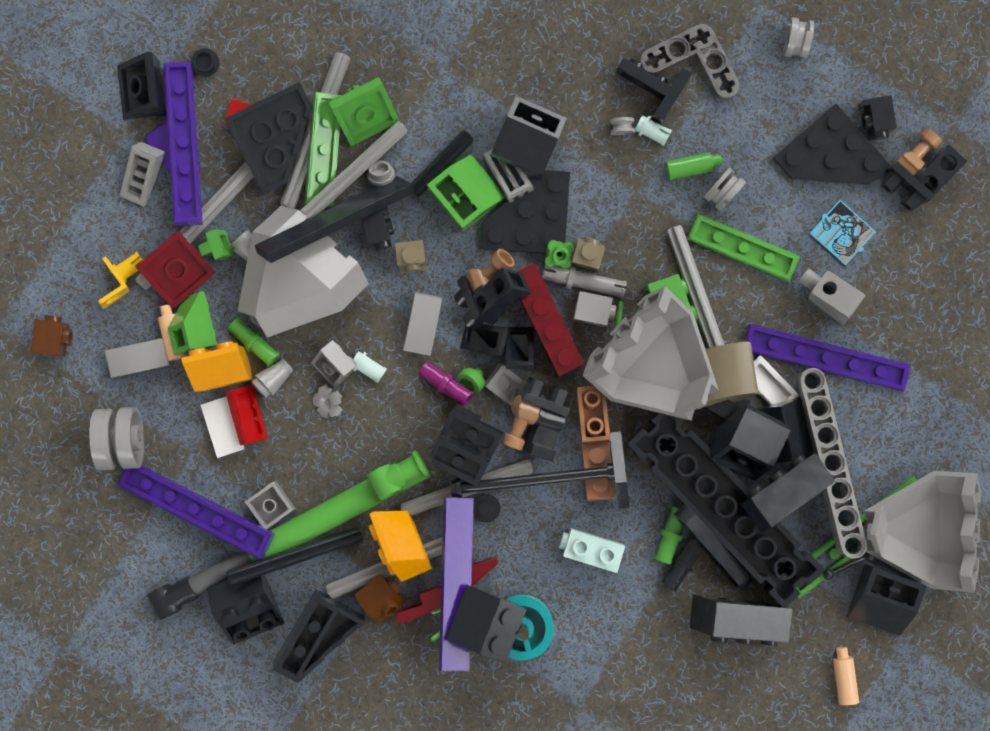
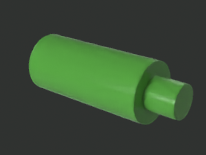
(692, 165)

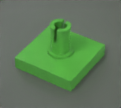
(364, 111)

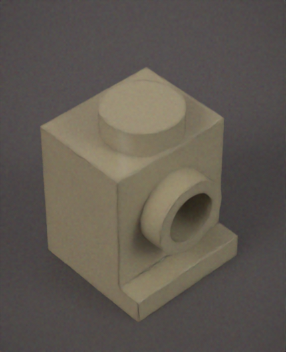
(588, 254)
(411, 256)

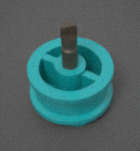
(535, 630)

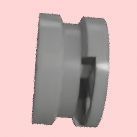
(798, 38)
(730, 188)

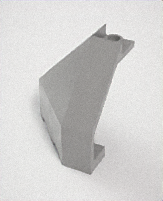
(300, 285)
(655, 359)
(930, 530)

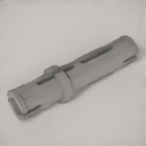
(587, 281)

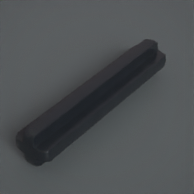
(442, 162)

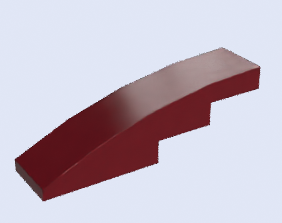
(432, 597)

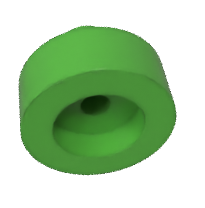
(471, 380)

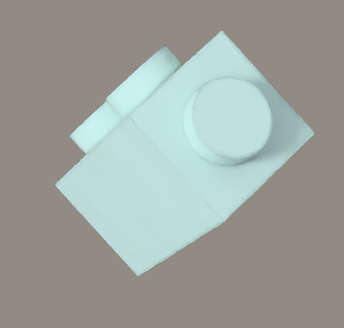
(592, 549)

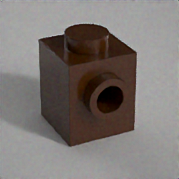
(51, 336)
(380, 598)

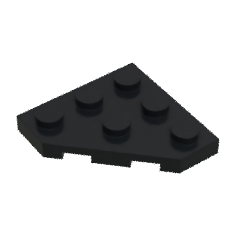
(271, 135)
(832, 152)
(531, 219)

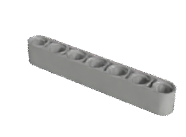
(840, 473)

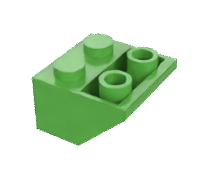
(465, 192)

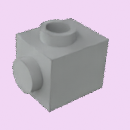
(594, 309)

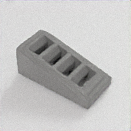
(152, 162)

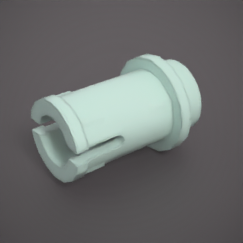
(653, 130)
(368, 366)

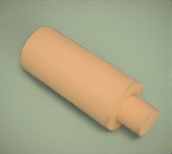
(164, 321)
(845, 677)

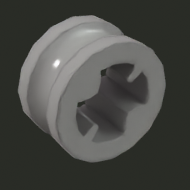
(622, 126)

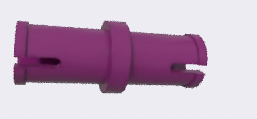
(445, 384)

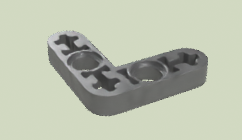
(701, 52)

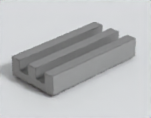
(518, 191)

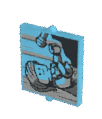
(842, 232)

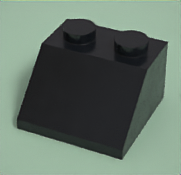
(485, 623)

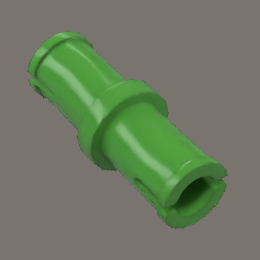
(253, 342)
(669, 539)

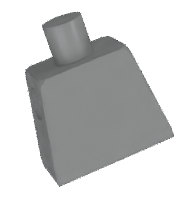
(838, 305)

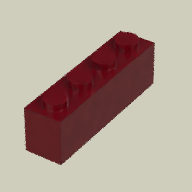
(549, 324)

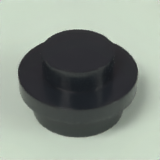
(205, 62)
(486, 508)

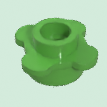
(553, 248)

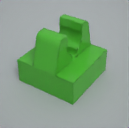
(217, 245)

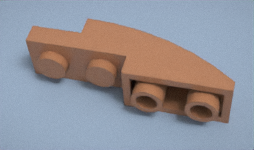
(595, 440)

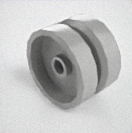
(116, 438)

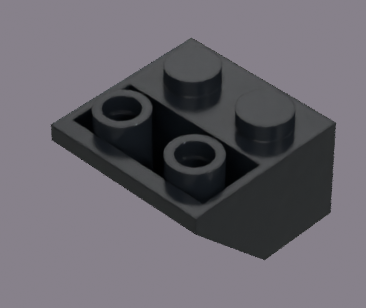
(528, 136)
(748, 442)
(885, 600)
(244, 608)

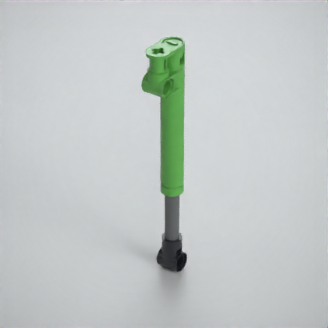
(379, 487)

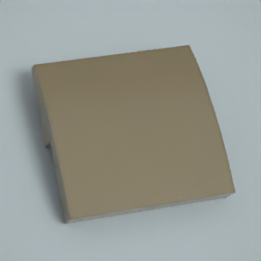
(733, 372)

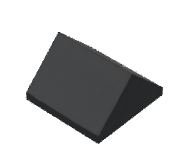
(141, 87)
(798, 440)

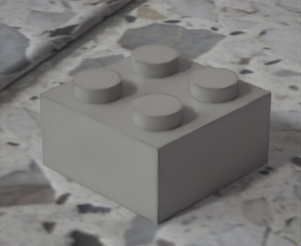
(333, 363)
(270, 505)

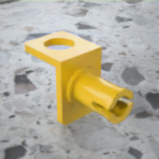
(121, 273)

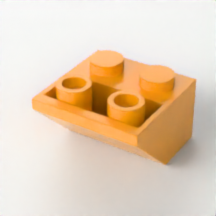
(217, 367)
(399, 543)

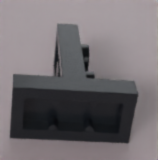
(655, 85)

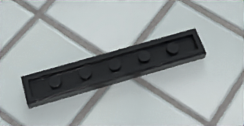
(333, 219)

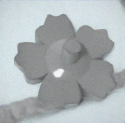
(327, 402)

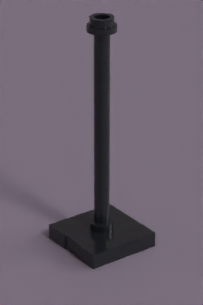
(614, 471)

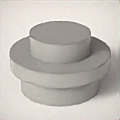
(380, 173)

